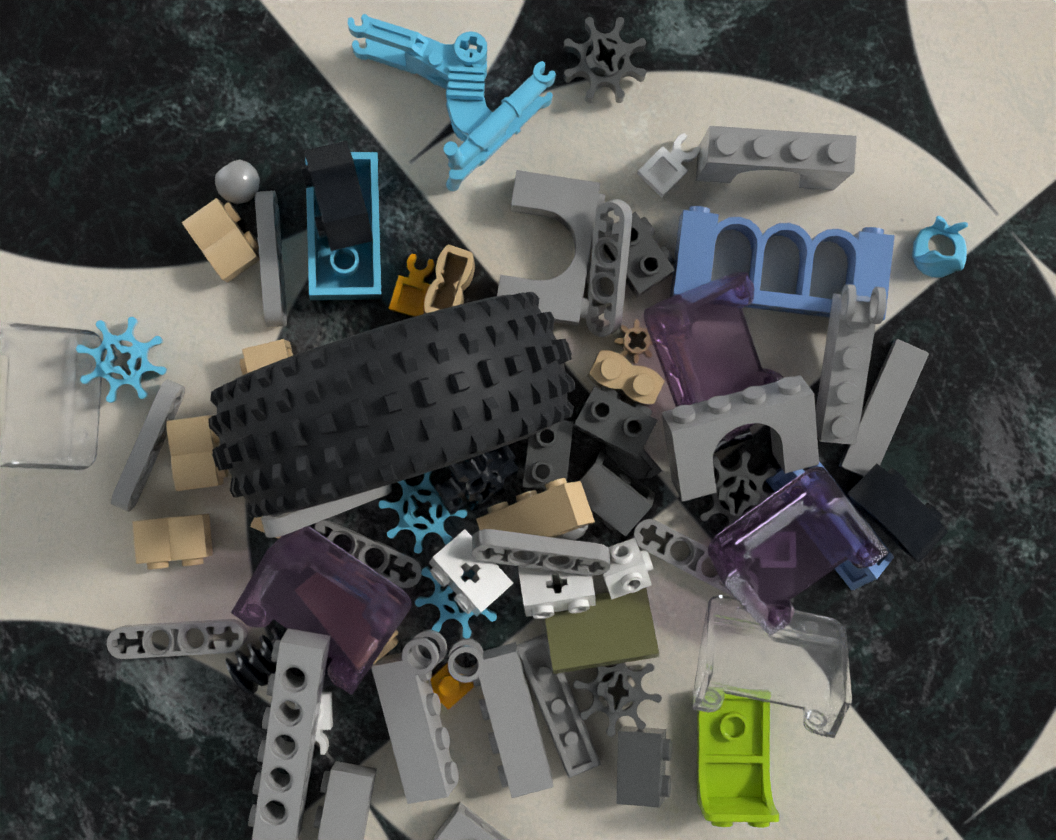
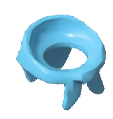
(932, 262)

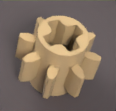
(635, 331)

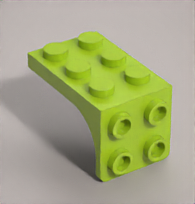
(735, 763)

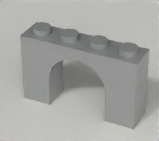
(819, 158)
(575, 206)
(697, 429)

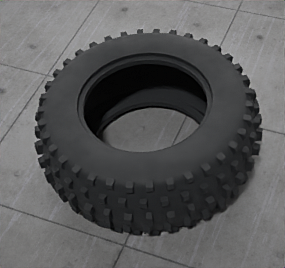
(391, 403)

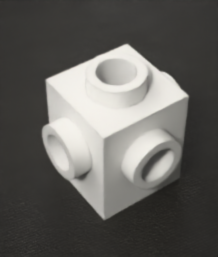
(627, 569)

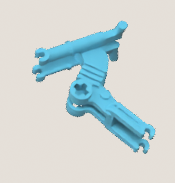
(463, 76)

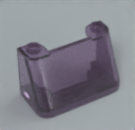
(707, 342)
(791, 545)
(325, 591)

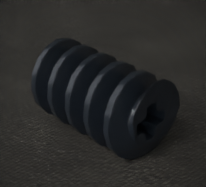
(257, 666)

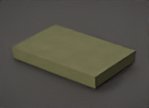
(603, 635)

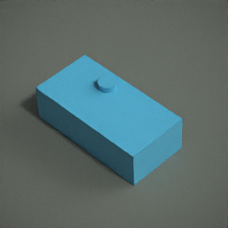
(353, 270)

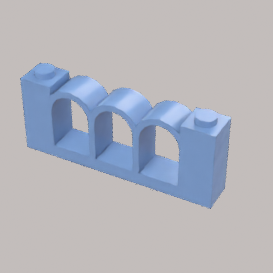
(867, 255)

